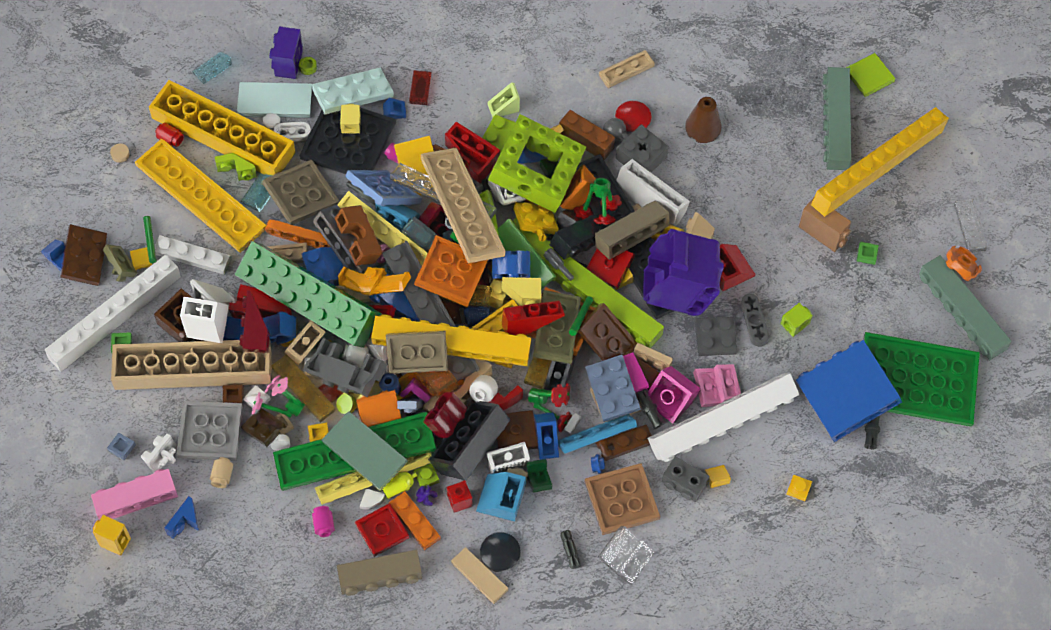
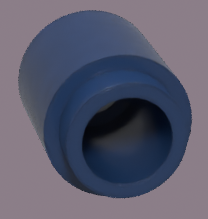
(390, 382)

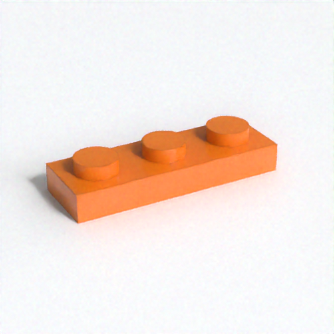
(415, 520)

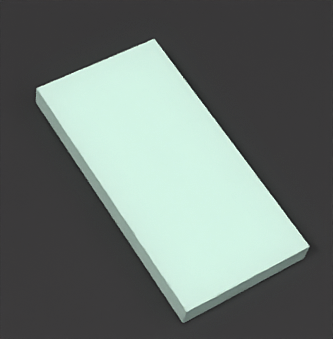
(283, 99)

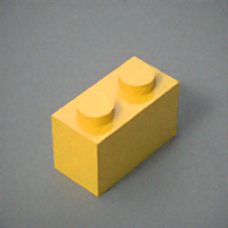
(111, 535)

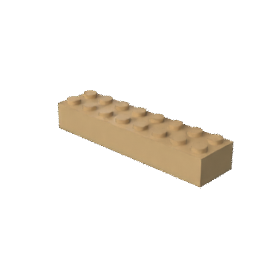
(188, 365)

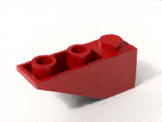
(530, 317)

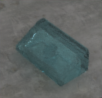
(212, 67)
(257, 195)

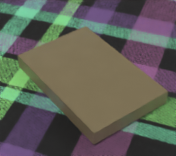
(417, 352)

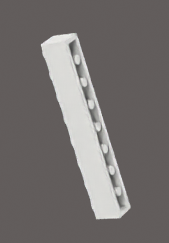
(112, 313)
(723, 417)

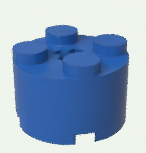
(513, 264)

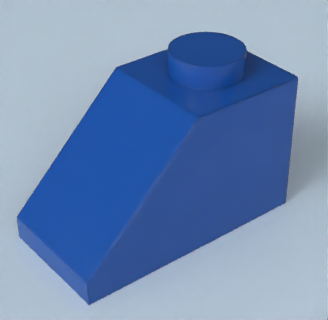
(546, 435)

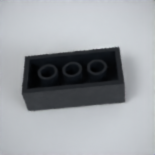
(471, 440)

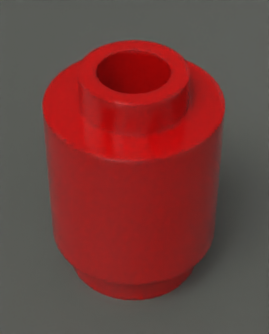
(169, 134)

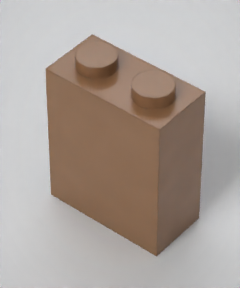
(828, 230)

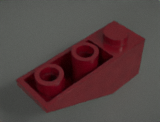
(256, 333)

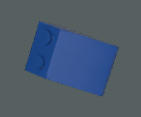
(323, 263)

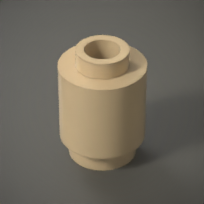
(221, 472)

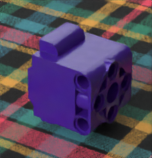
(683, 272)

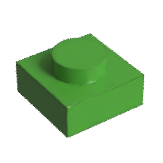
(867, 253)
(121, 338)

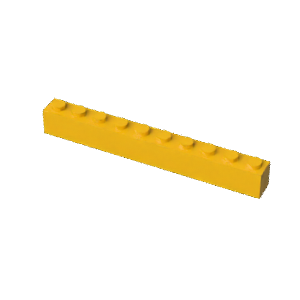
(879, 161)

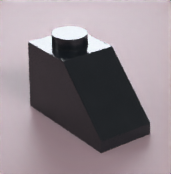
(558, 374)

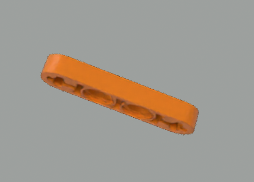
(296, 234)

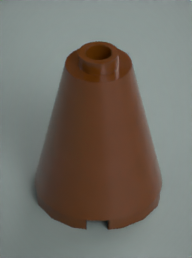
(704, 121)

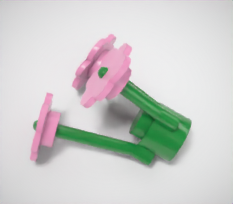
(293, 405)

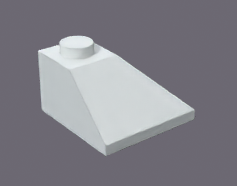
(211, 293)

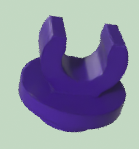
(423, 493)

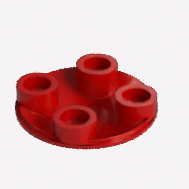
(634, 114)

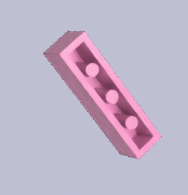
(134, 495)

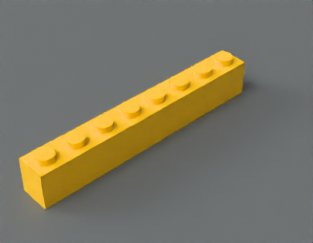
(461, 340)

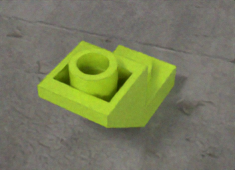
(244, 169)

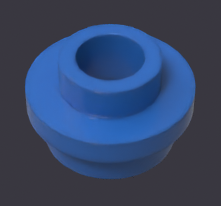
(597, 464)

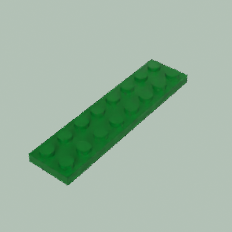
(317, 462)

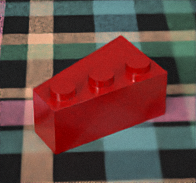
(475, 152)

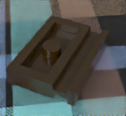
(263, 427)

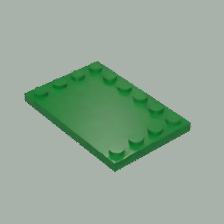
(929, 377)

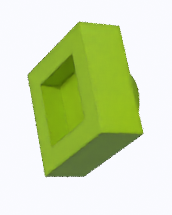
(426, 475)

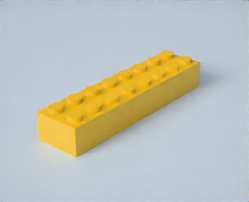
(221, 128)

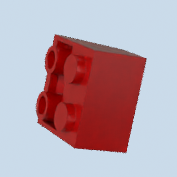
(735, 268)

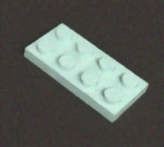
(352, 89)

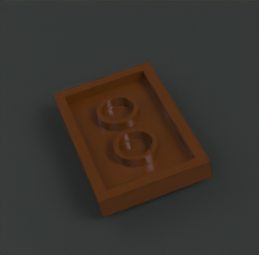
(83, 255)
(606, 334)

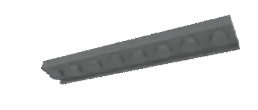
(425, 303)

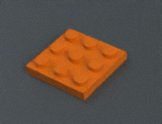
(449, 273)

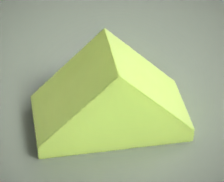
(505, 102)

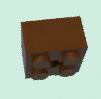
(169, 317)

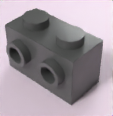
(685, 479)

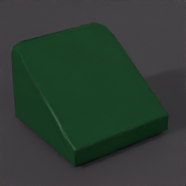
(548, 167)

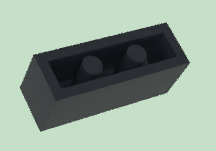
(576, 237)

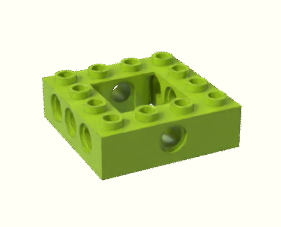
(527, 182)

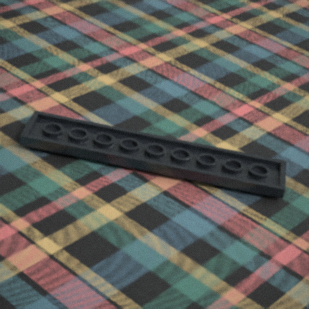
(599, 169)

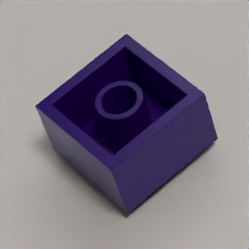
(286, 52)

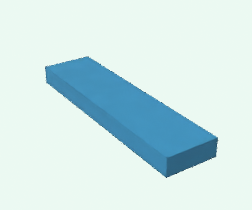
(596, 433)

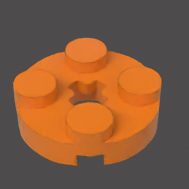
(963, 262)

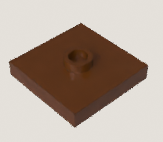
(519, 430)

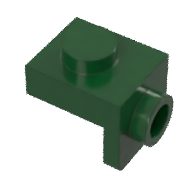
(538, 476)

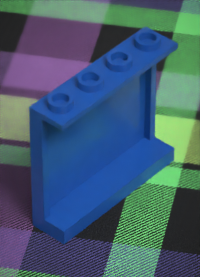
(848, 390)

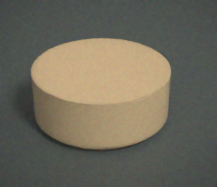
(120, 153)

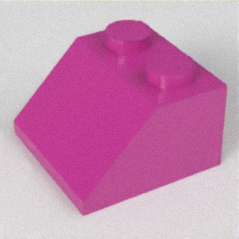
(672, 393)

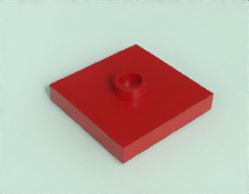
(611, 270)
(381, 529)

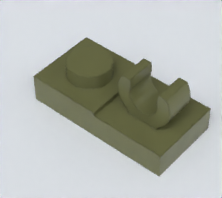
(120, 261)

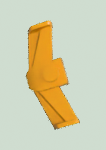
(373, 281)

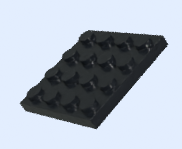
(347, 151)

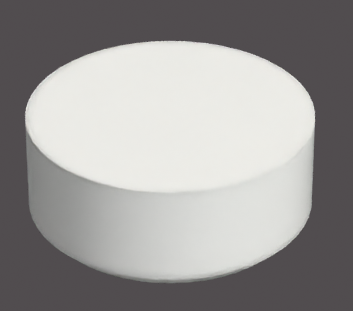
(280, 442)

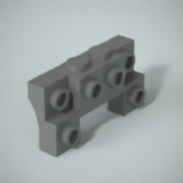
(347, 377)

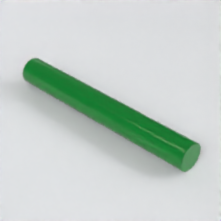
(149, 239)
(581, 315)

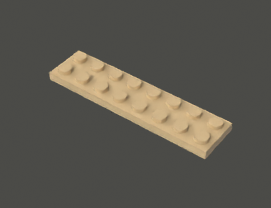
(462, 205)

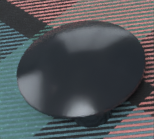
(500, 551)

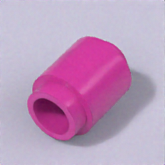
(323, 521)

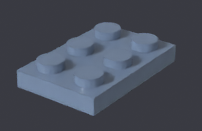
(612, 388)

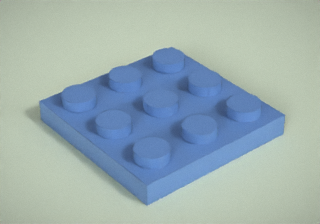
(382, 189)

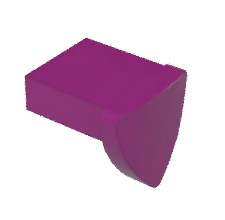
(418, 389)

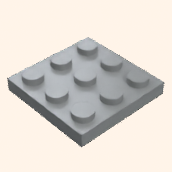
(209, 430)

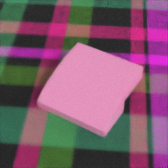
(716, 384)

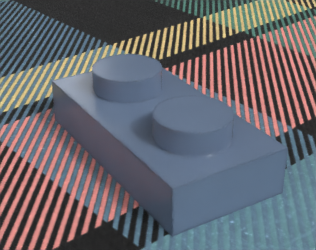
(410, 404)

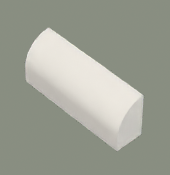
(644, 188)

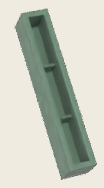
(837, 118)
(964, 308)

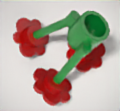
(601, 189)
(558, 396)

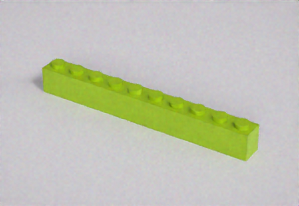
(637, 322)

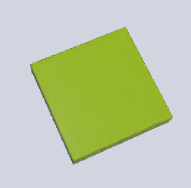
(870, 74)

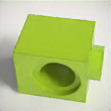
(796, 319)

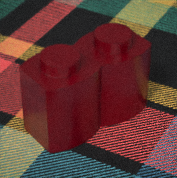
(445, 415)

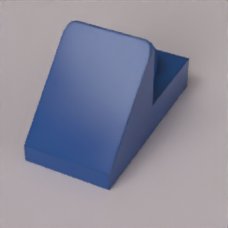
(55, 252)
(184, 514)

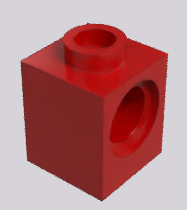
(459, 496)

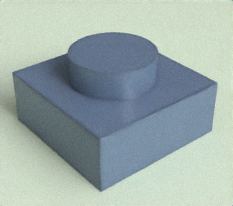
(121, 446)

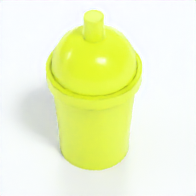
(399, 484)

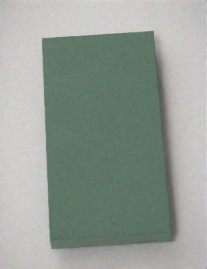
(364, 450)

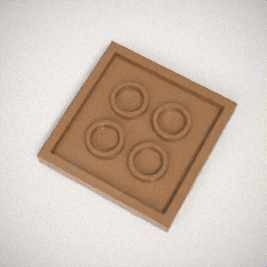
(622, 498)

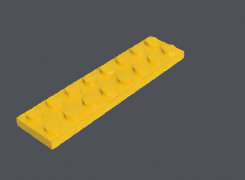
(201, 195)

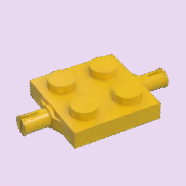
(535, 219)

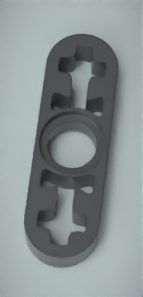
(752, 328)

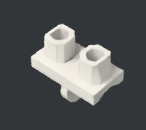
(162, 453)

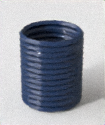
(476, 314)

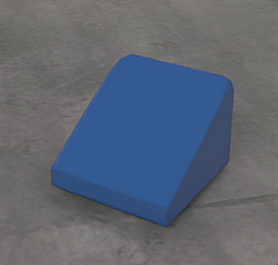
(394, 108)

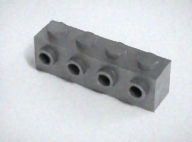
(338, 242)

